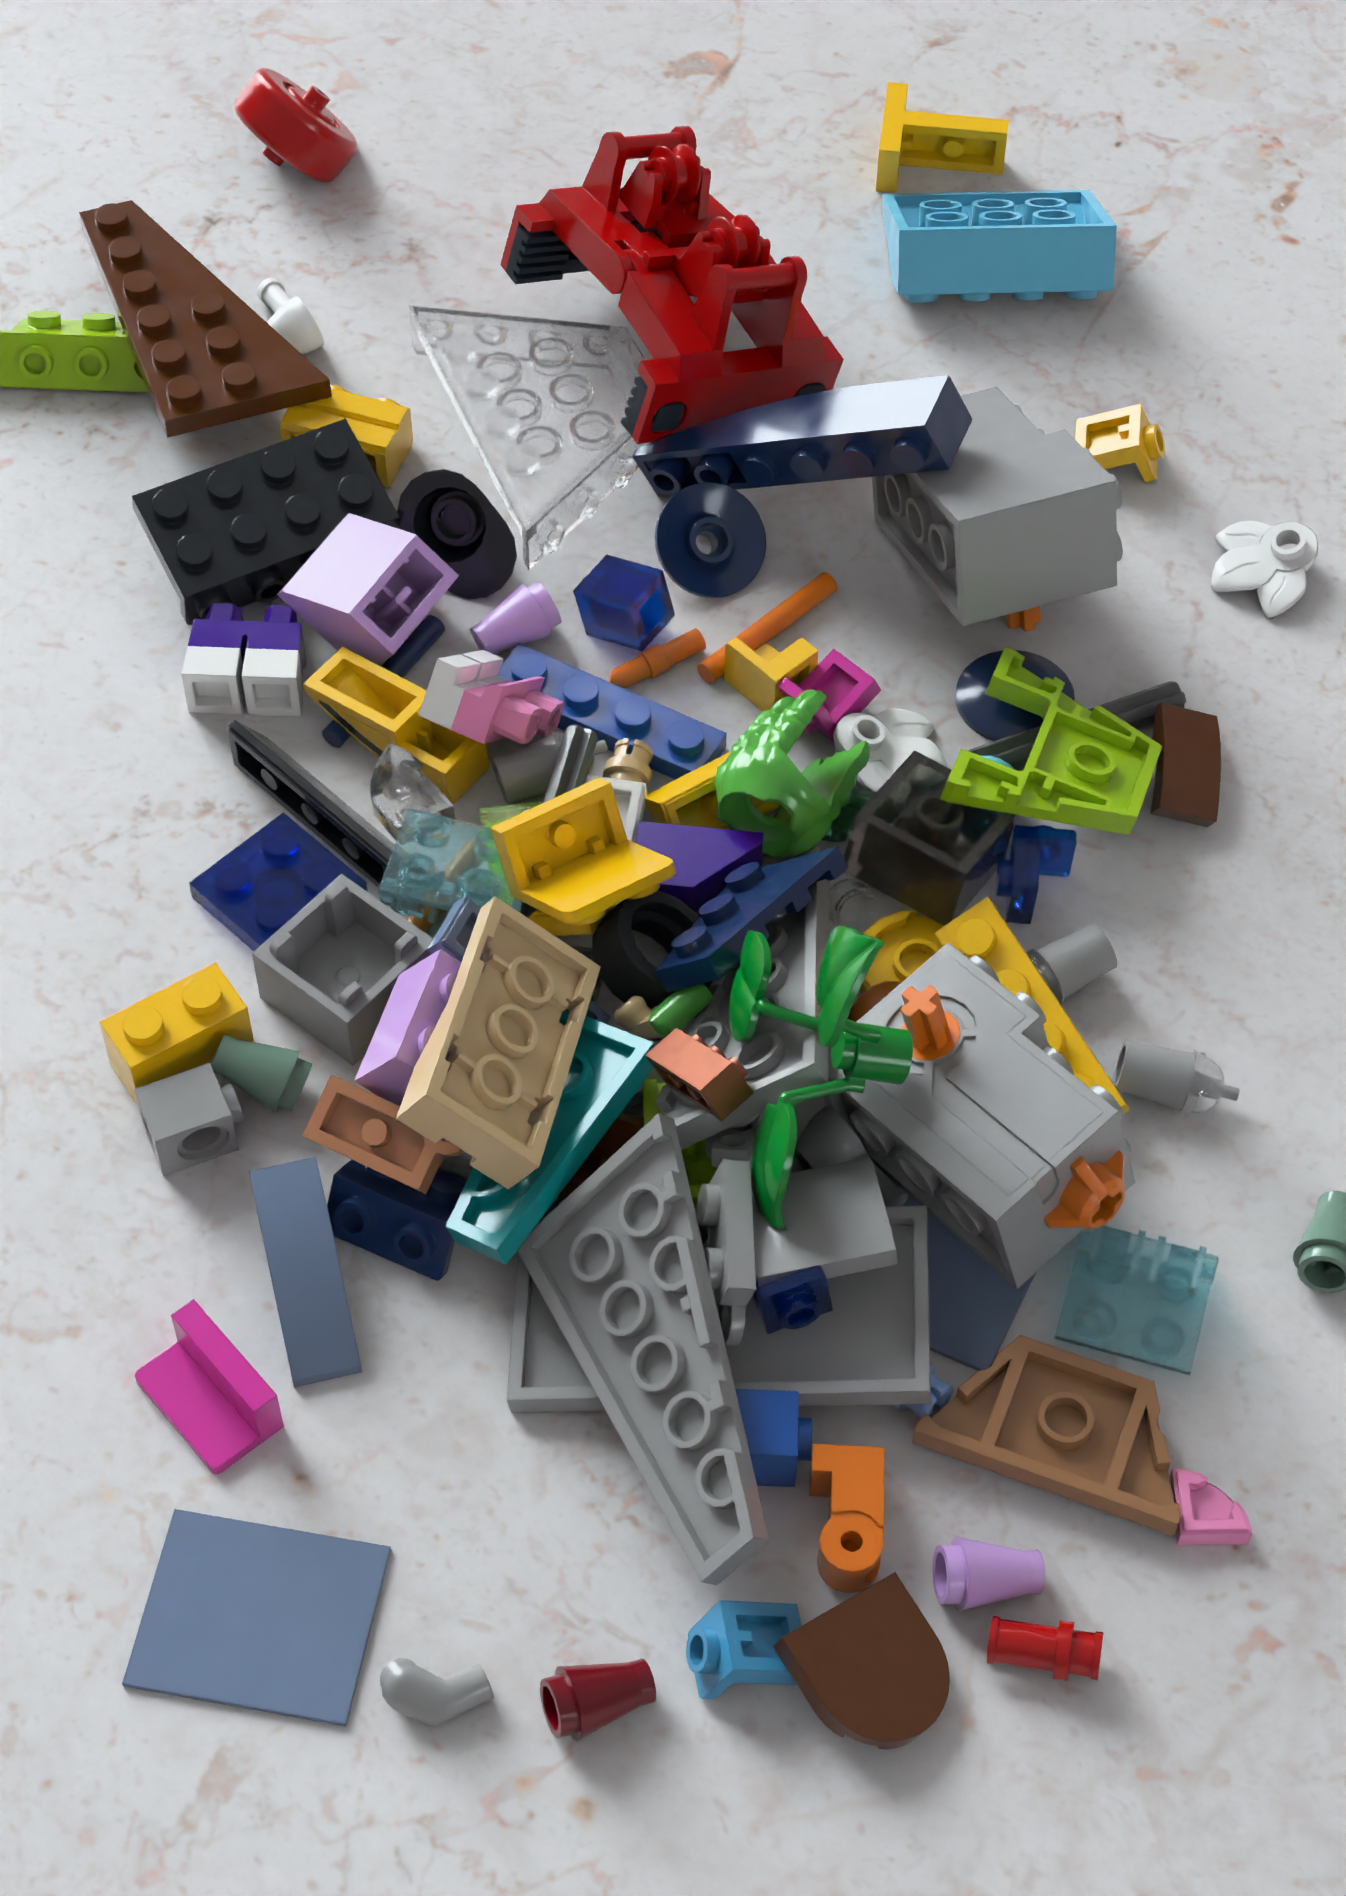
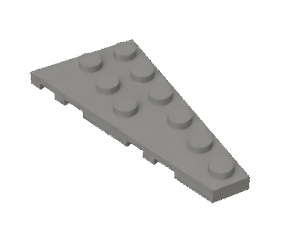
(779, 1053)
(642, 1318)

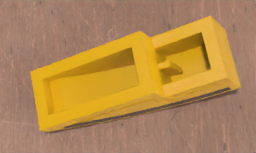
(384, 710)

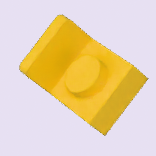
(1123, 439)

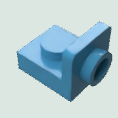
(737, 1645)

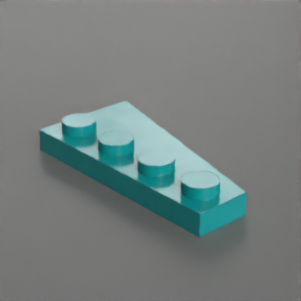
(599, 1085)

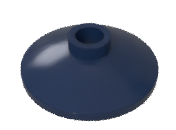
(734, 535)
(994, 717)

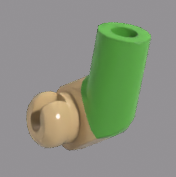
(663, 1019)

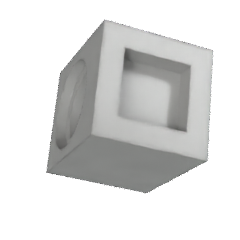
(189, 1118)

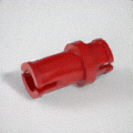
(1045, 1647)

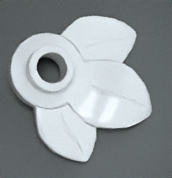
(1258, 562)
(892, 739)

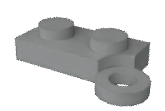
(730, 1254)

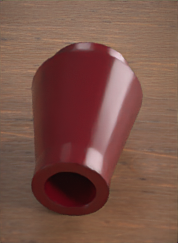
(593, 1695)

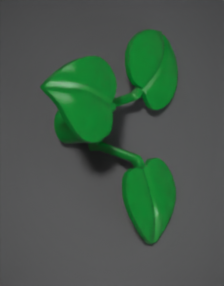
(856, 1048)

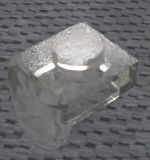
(402, 784)

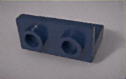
(395, 1218)

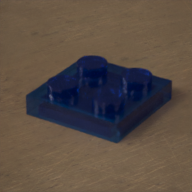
(268, 880)

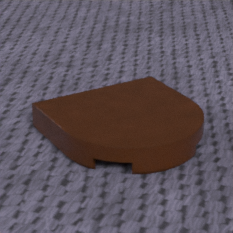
(871, 1666)

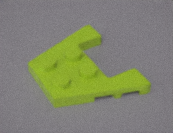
(1082, 766)

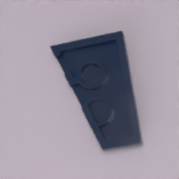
(746, 903)

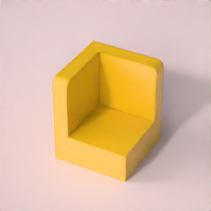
(759, 671)

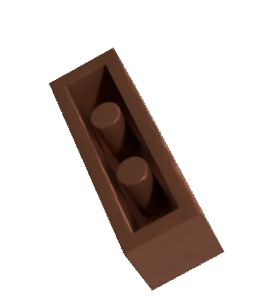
(701, 1073)

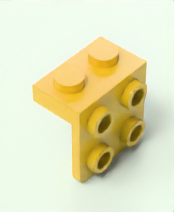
(576, 857)

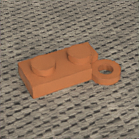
(369, 1133)

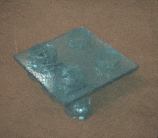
(439, 864)
(1137, 1297)

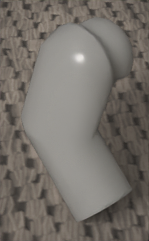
(429, 1697)

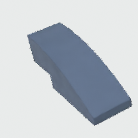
(305, 1272)

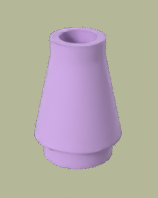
(520, 619)
(984, 1573)

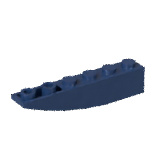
(816, 438)

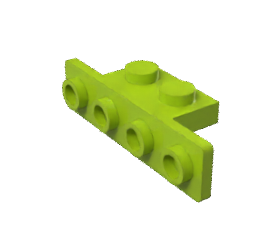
(69, 354)

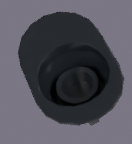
(461, 529)

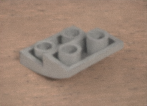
(831, 1222)

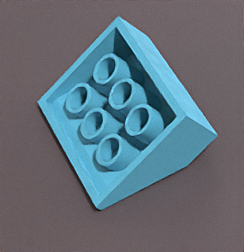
(999, 244)

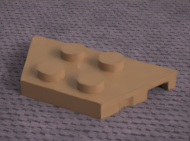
(1063, 1430)

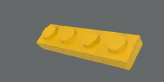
(987, 935)

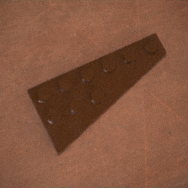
(190, 334)

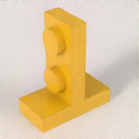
(935, 141)

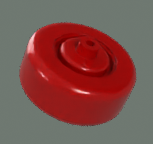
(295, 125)

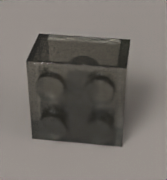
(923, 847)

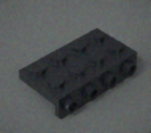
(258, 517)

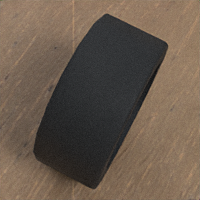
(615, 949)

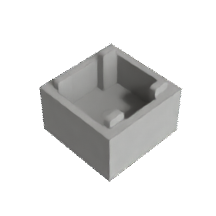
(338, 965)

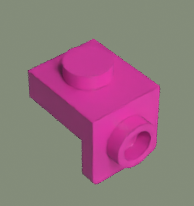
(846, 688)

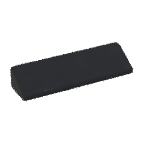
(310, 801)

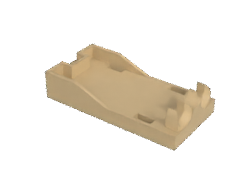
(503, 1045)

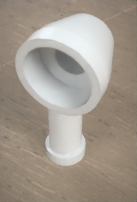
(291, 317)

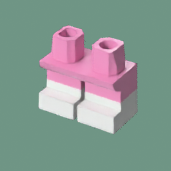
(481, 705)

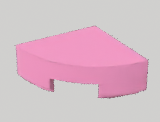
(1207, 1512)

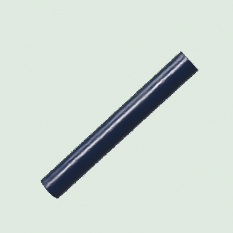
(400, 664)

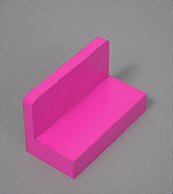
(210, 1392)

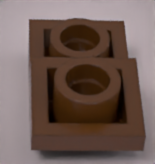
(1187, 765)

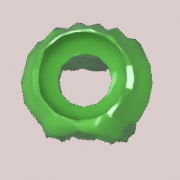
(764, 771)

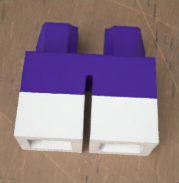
(245, 661)

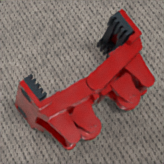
(659, 247)

